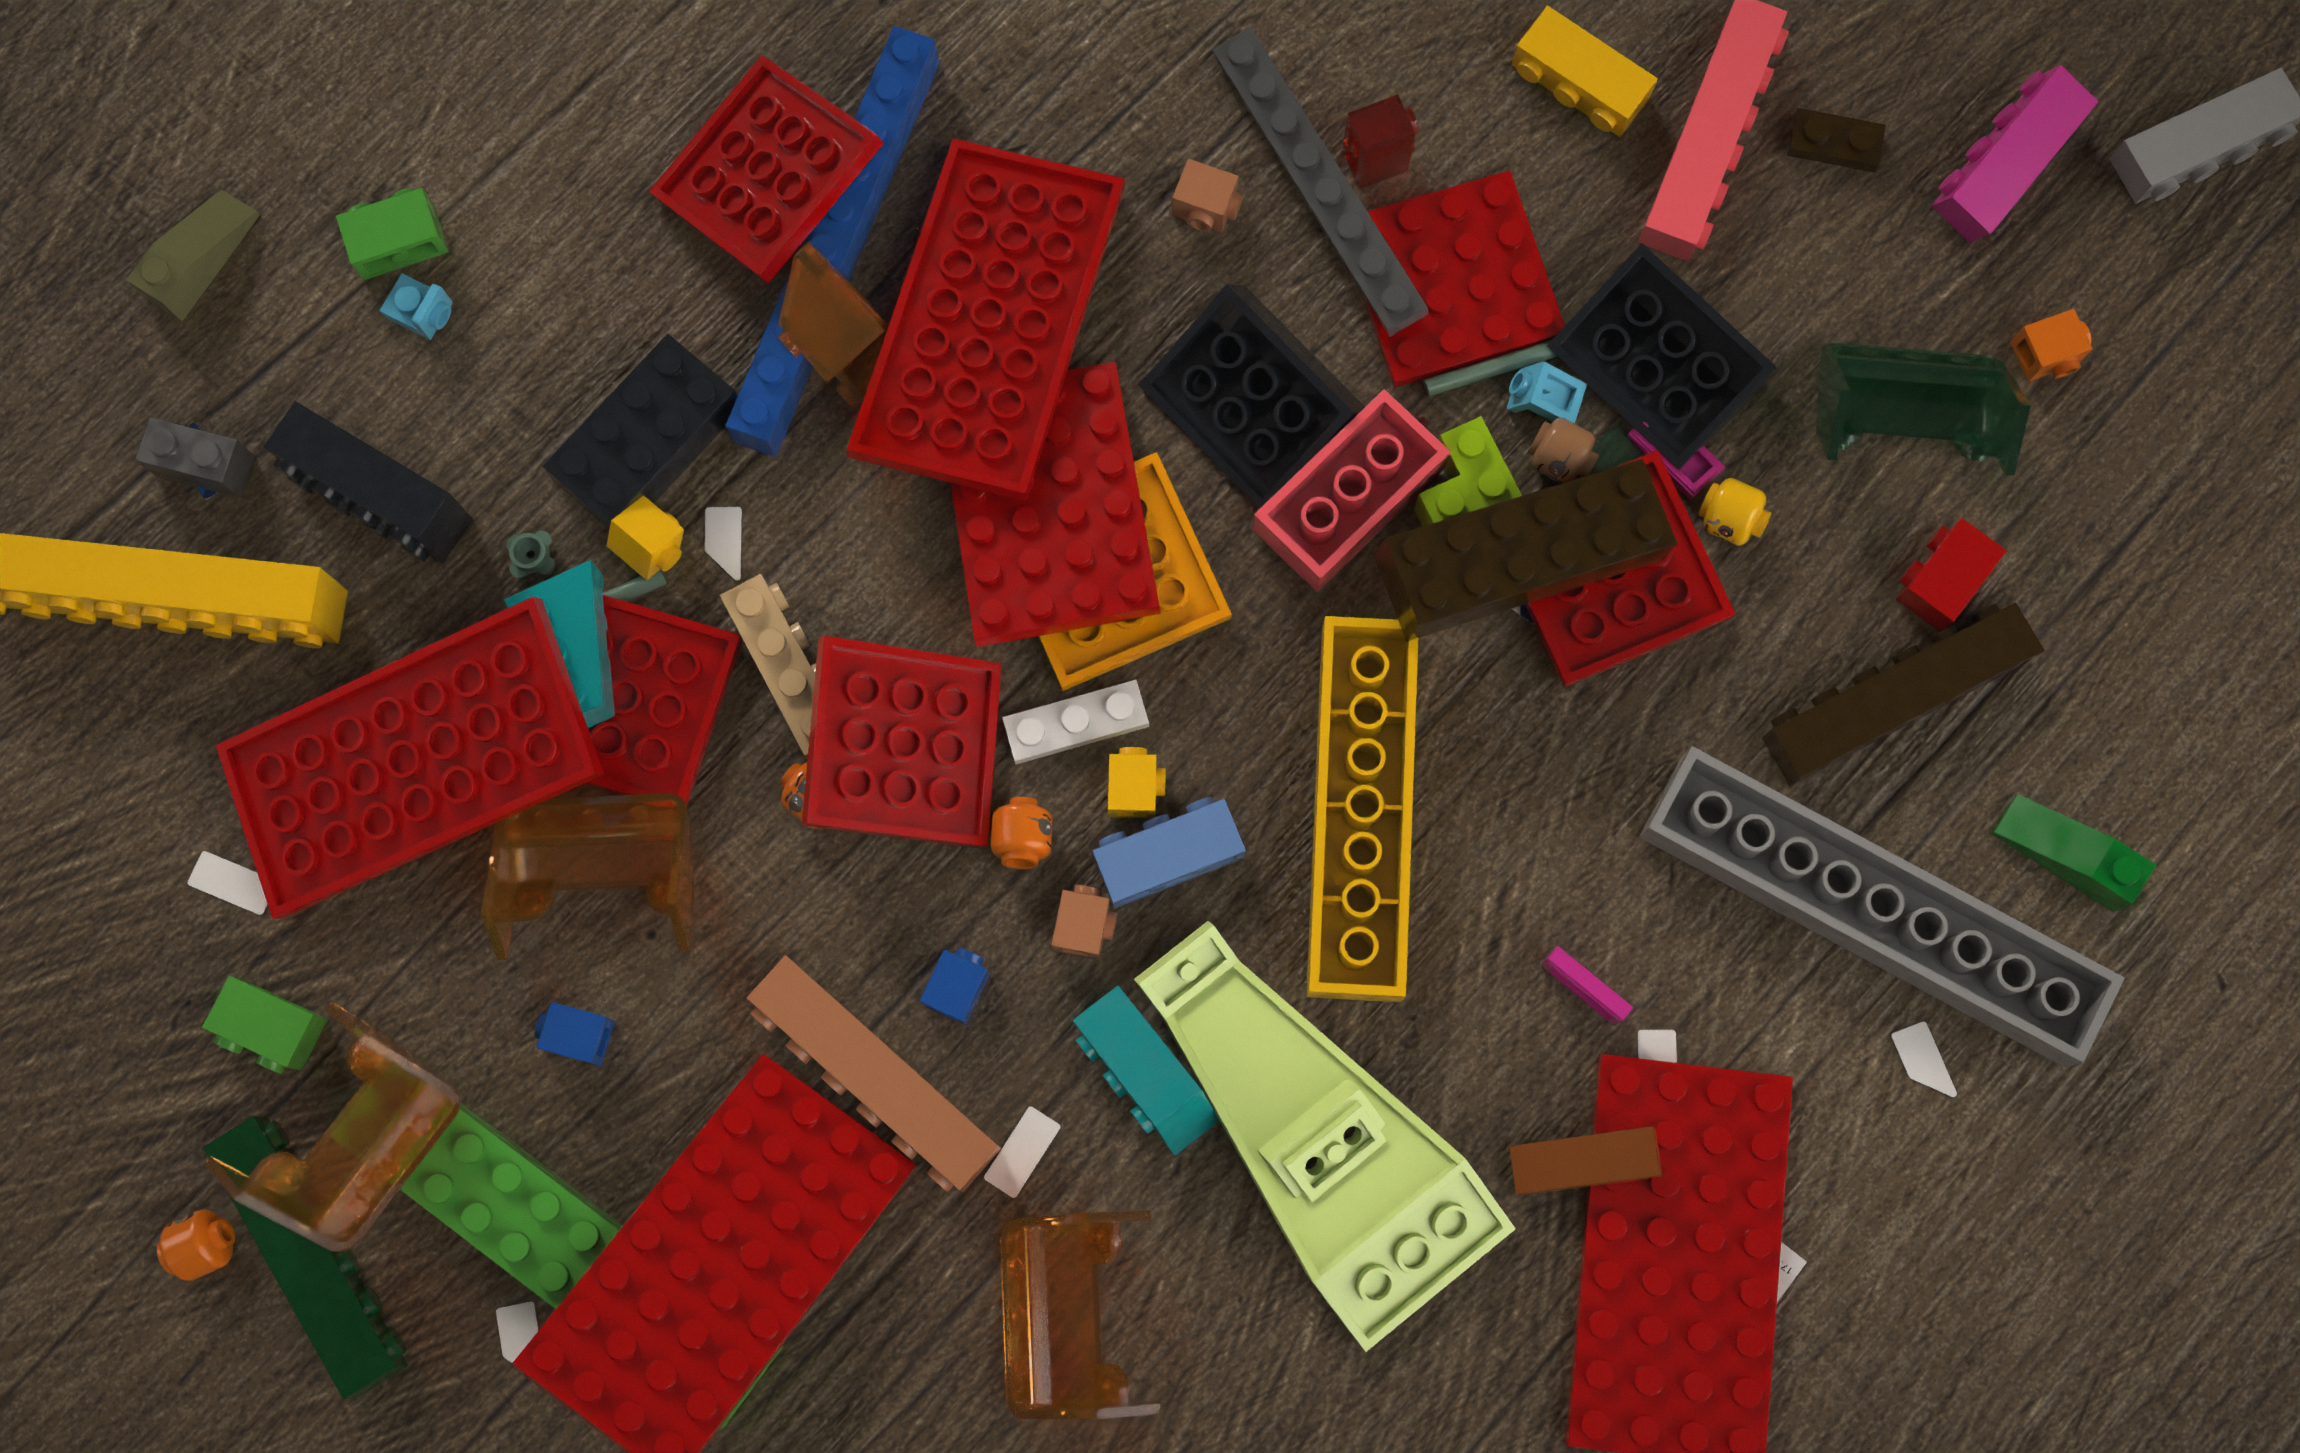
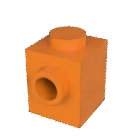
(2052, 346)

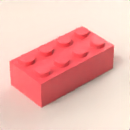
(1350, 490)

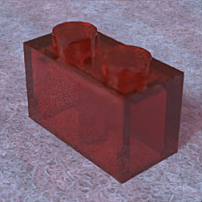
(1379, 140)

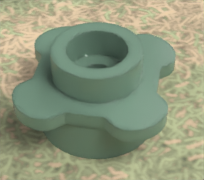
(519, 547)

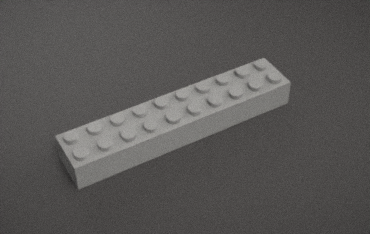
(1882, 908)

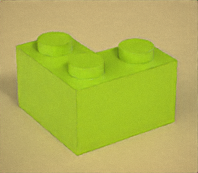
(1474, 472)

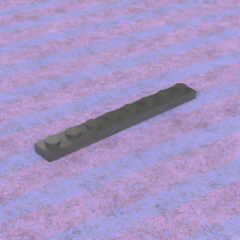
(1321, 182)

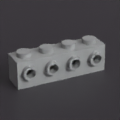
(2208, 136)

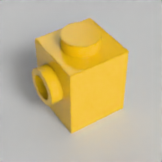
(646, 538)
(1134, 783)

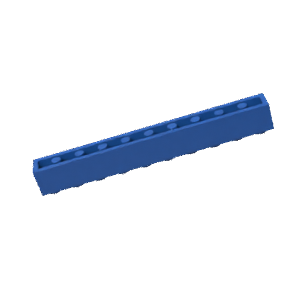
(890, 111)

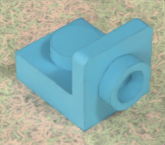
(417, 306)
(1546, 392)

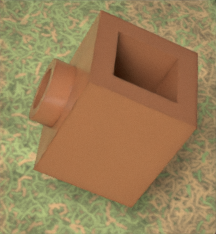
(1206, 197)
(1083, 922)

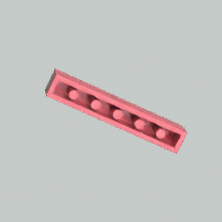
(1713, 128)

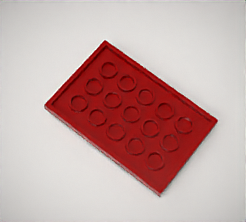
(1080, 539)

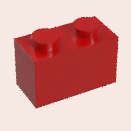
(1950, 574)

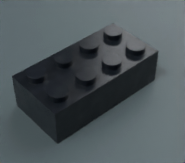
(643, 432)
(367, 484)

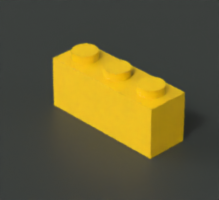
(1583, 72)

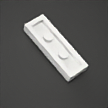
(1076, 722)

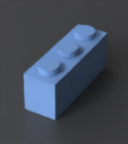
(1168, 851)

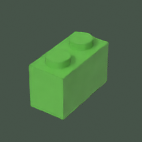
(392, 233)
(264, 1024)

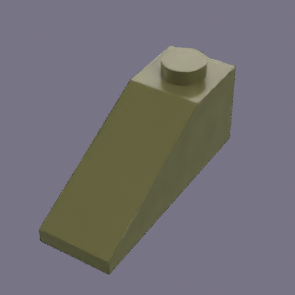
(191, 254)

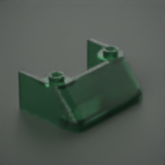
(1921, 396)

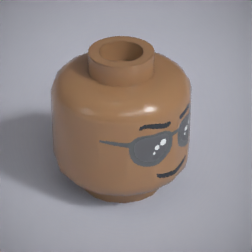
(1563, 451)

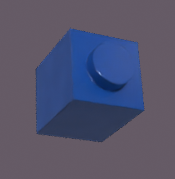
(956, 985)
(574, 1033)

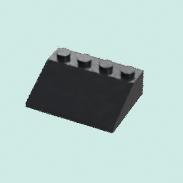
(1662, 357)
(1250, 393)

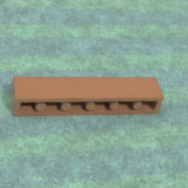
(873, 1074)

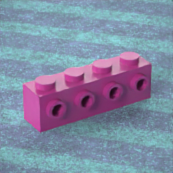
(2014, 152)

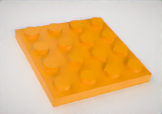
(1184, 585)

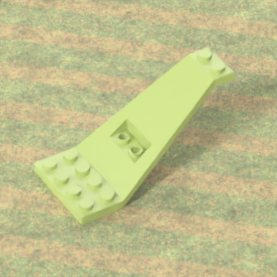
(1380, 1212)

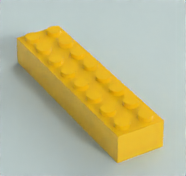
(170, 590)
(1362, 811)

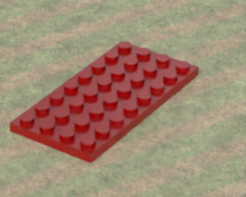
(987, 320)
(409, 758)
(1682, 1264)
(715, 1266)

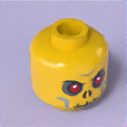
(1734, 511)

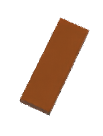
(1586, 1161)

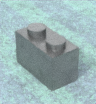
(195, 457)

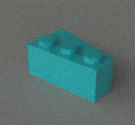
(580, 627)
(1145, 1070)

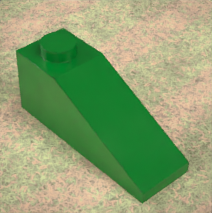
(2075, 853)

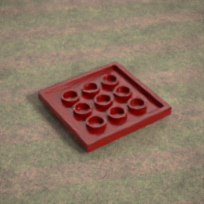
(766, 168)
(1475, 272)
(1636, 610)
(665, 698)
(901, 743)

